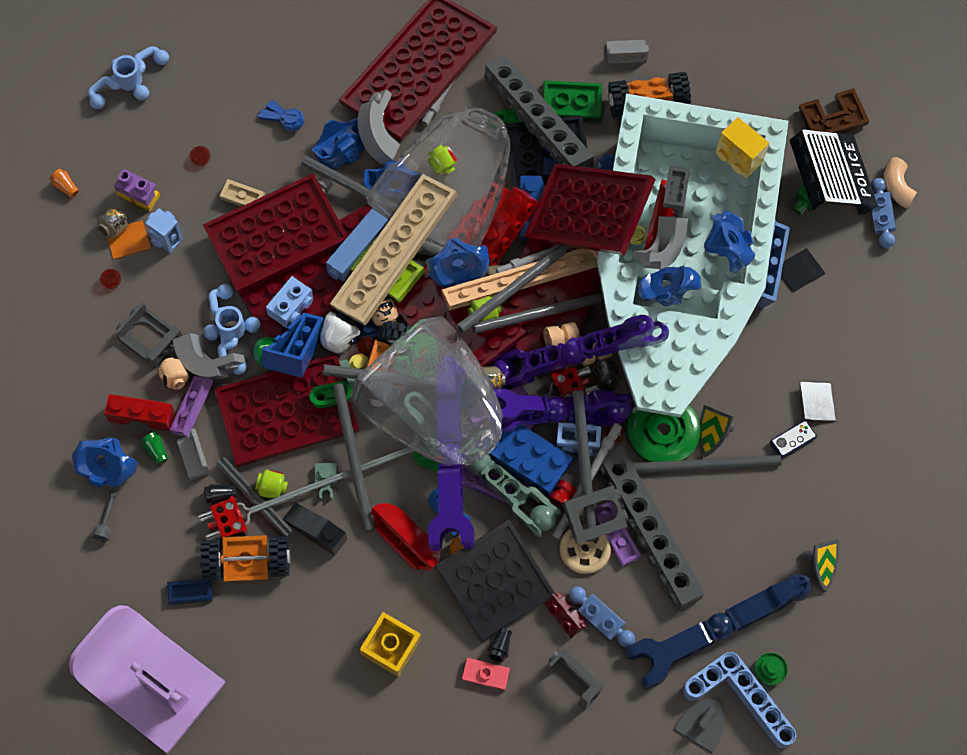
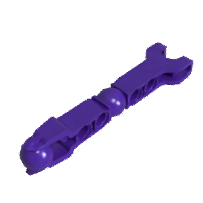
(576, 350)
(450, 512)

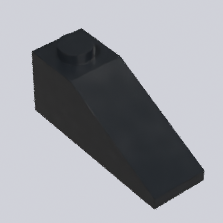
(316, 528)

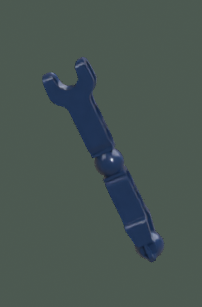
(718, 627)

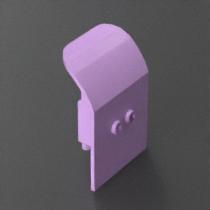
(144, 676)

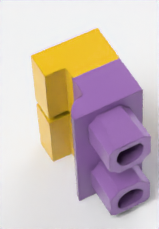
(136, 190)

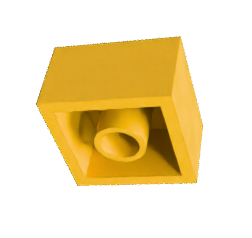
(742, 147)
(390, 644)

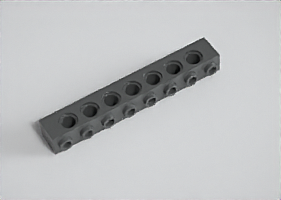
(536, 113)
(678, 596)

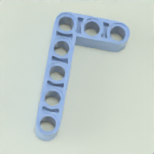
(745, 694)

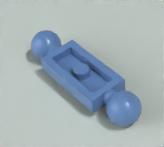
(883, 214)
(601, 616)

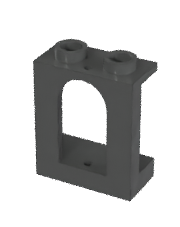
(676, 189)
(139, 315)
(570, 508)
(578, 674)

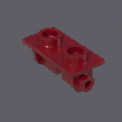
(571, 622)

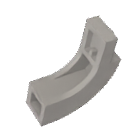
(372, 130)
(667, 244)
(193, 357)

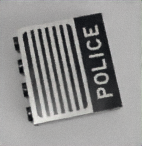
(832, 170)

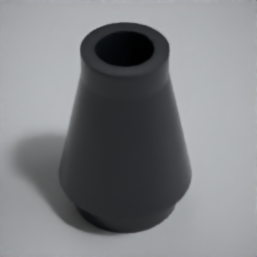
(218, 493)
(500, 646)

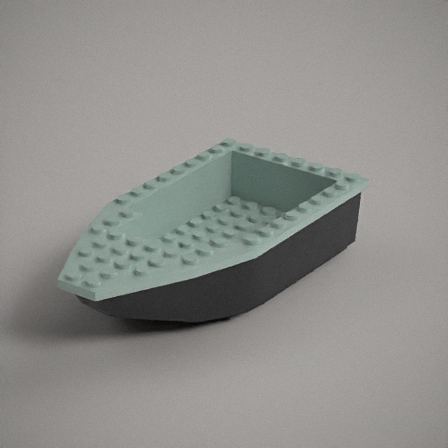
(712, 318)

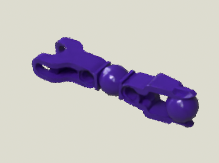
(536, 409)

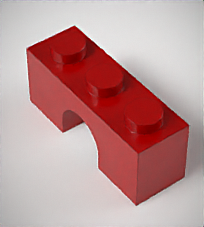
(126, 409)

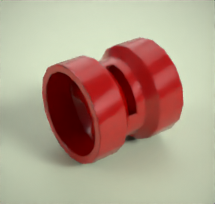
(563, 493)

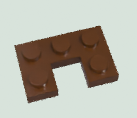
(849, 118)

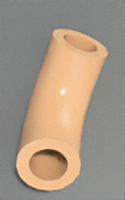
(895, 182)

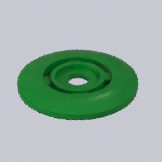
(671, 447)

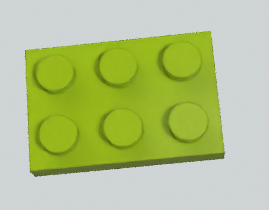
(405, 281)

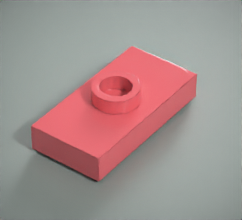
(486, 674)

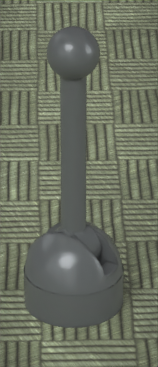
(102, 531)

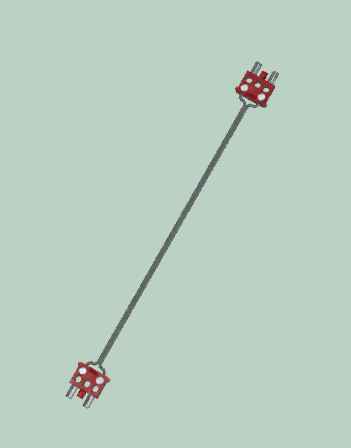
(235, 522)

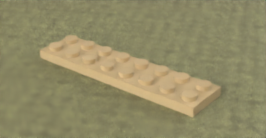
(393, 249)

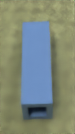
(349, 252)

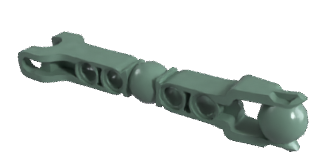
(541, 518)

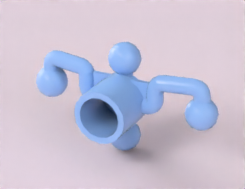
(132, 81)
(228, 336)

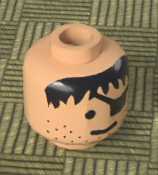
(386, 312)
(173, 373)

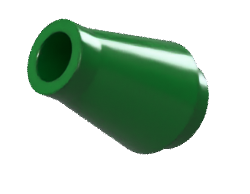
(154, 446)

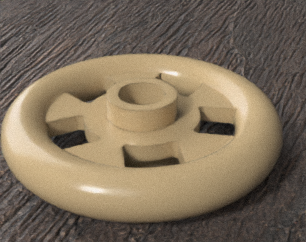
(574, 561)

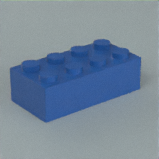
(531, 459)

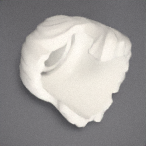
(337, 333)

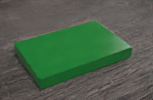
(574, 99)

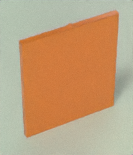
(131, 241)

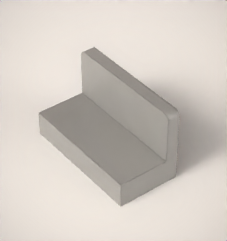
(627, 51)
(193, 456)

